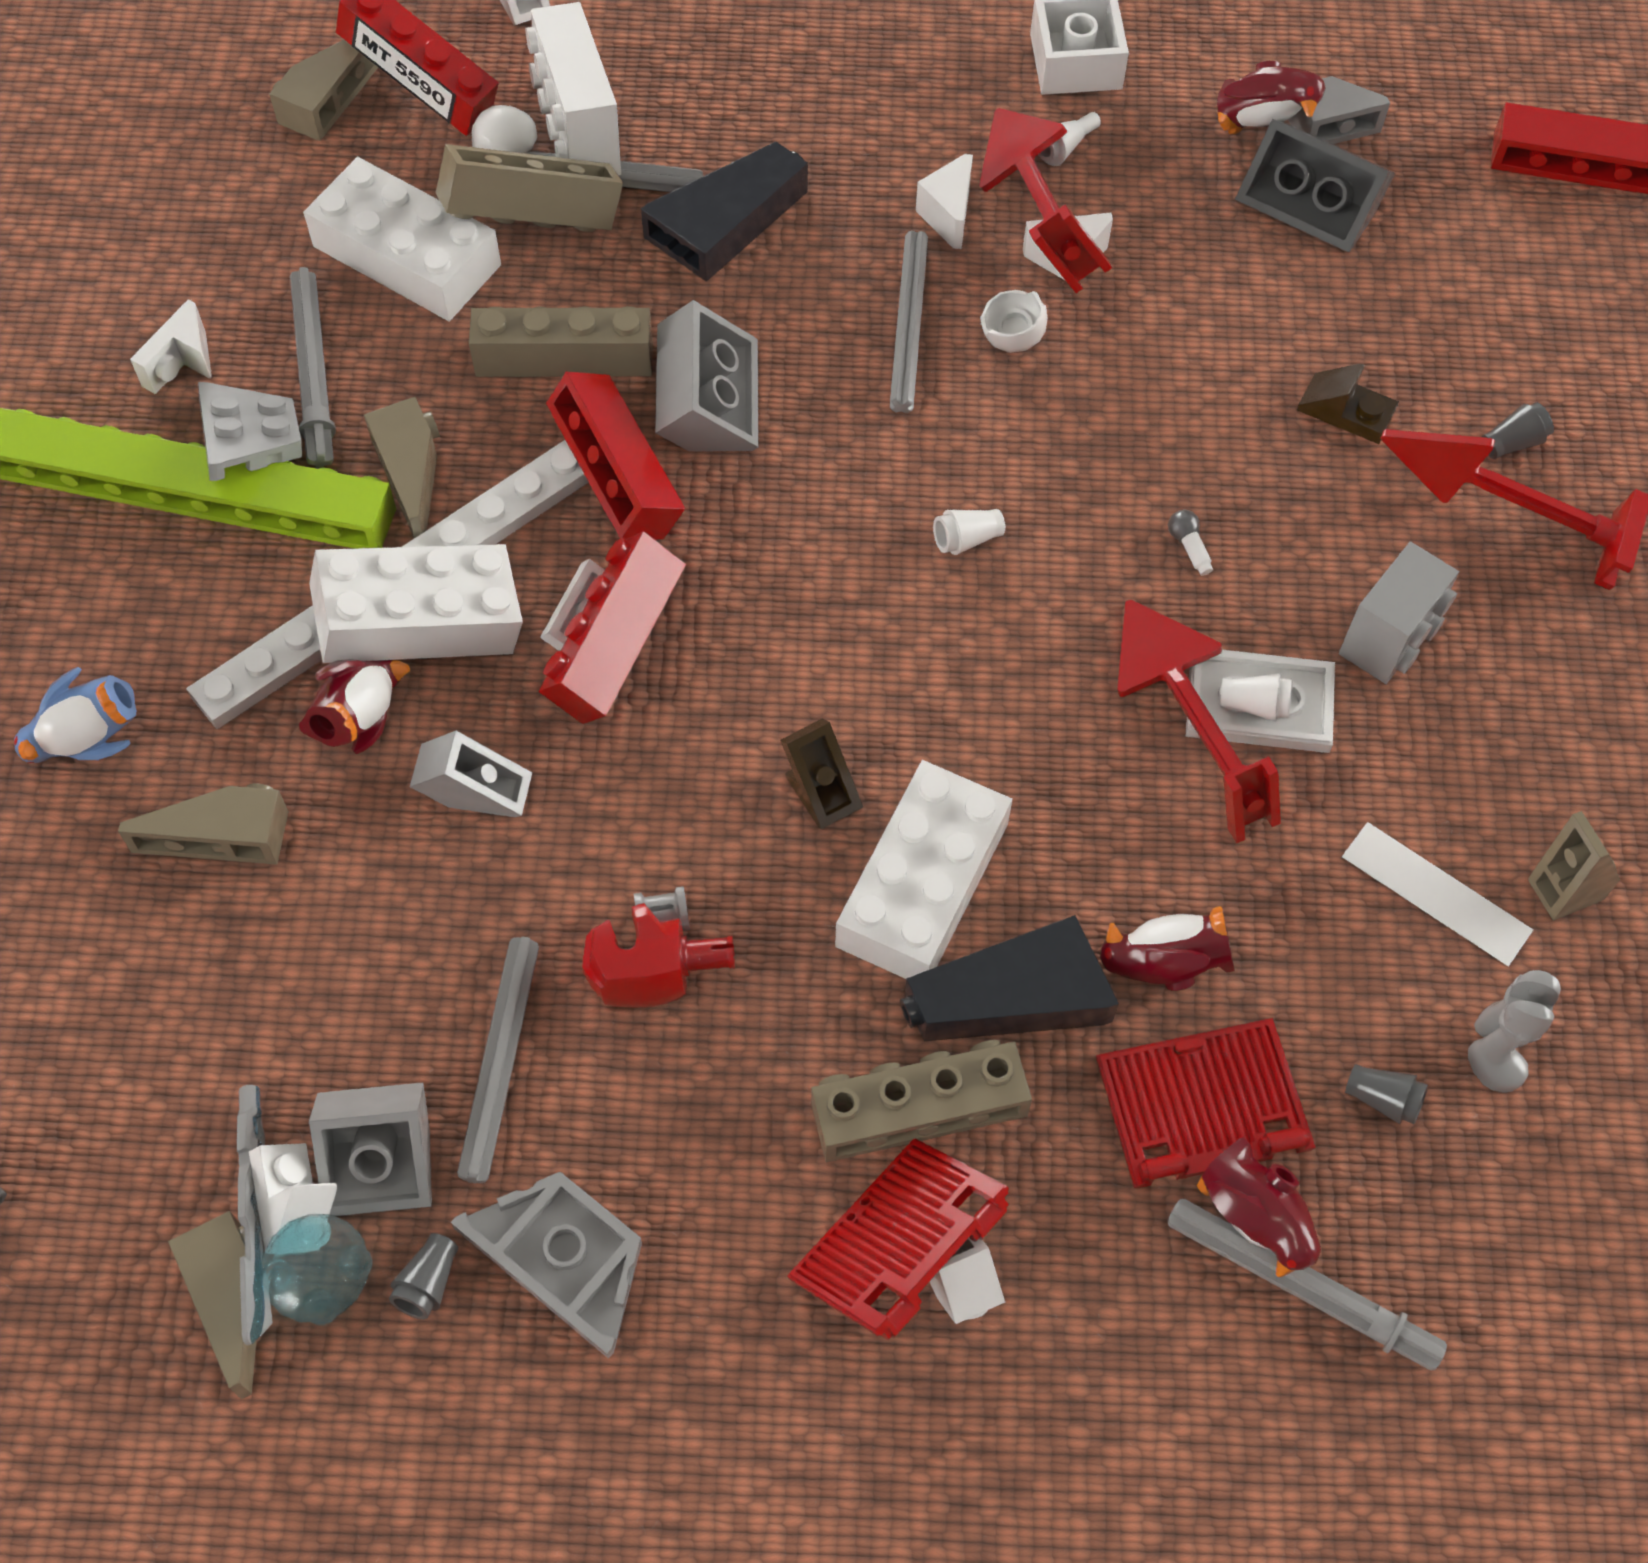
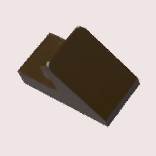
(1340, 401)
(820, 773)

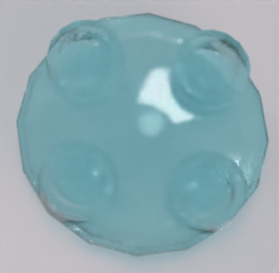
(315, 1268)

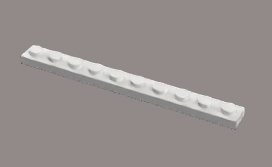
(296, 643)

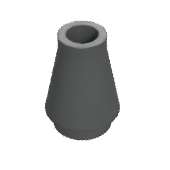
(1521, 430)
(1388, 1092)
(423, 1280)

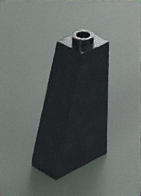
(726, 209)
(1013, 987)

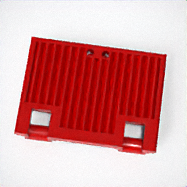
(1203, 1099)
(899, 1237)

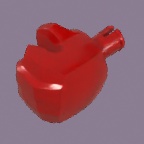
(656, 965)

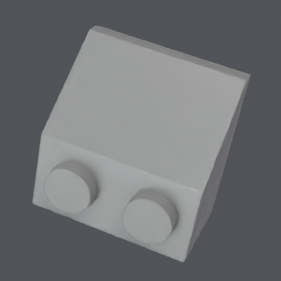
(373, 1148)

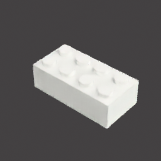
(573, 86)
(402, 238)
(414, 602)
(923, 872)

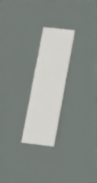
(1438, 893)

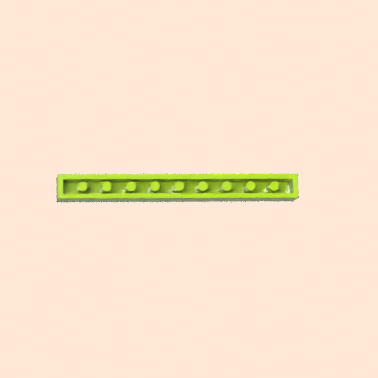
(176, 480)

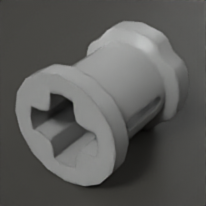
(667, 906)

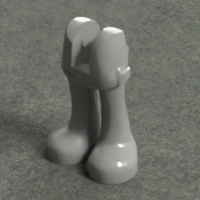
(1509, 1024)

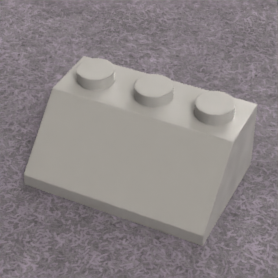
(706, 382)

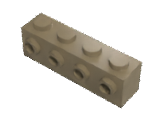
(528, 188)
(560, 340)
(920, 1100)

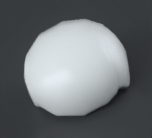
(504, 130)
(1014, 320)

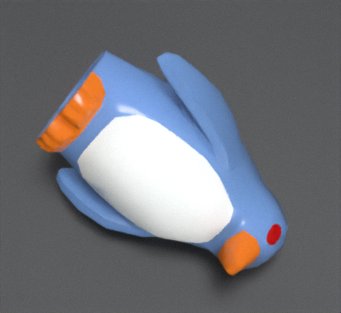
(78, 720)

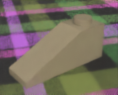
(320, 89)
(408, 456)
(219, 825)
(1574, 870)
(211, 1271)

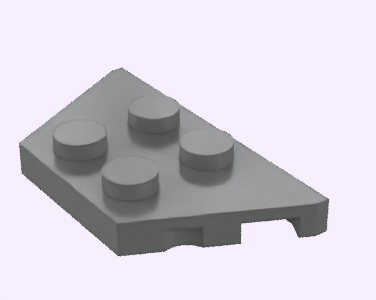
(246, 428)
(562, 1253)

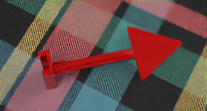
(1013, 146)
(1449, 461)
(1160, 650)

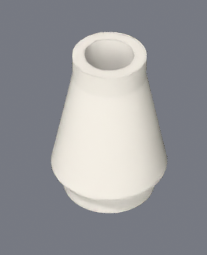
(965, 529)
(1258, 695)

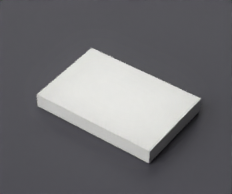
(1310, 707)

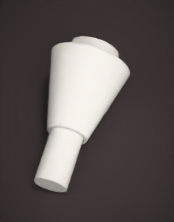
(1076, 130)

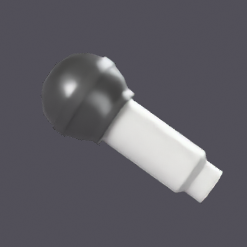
(1185, 527)

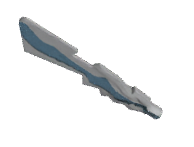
(255, 1299)

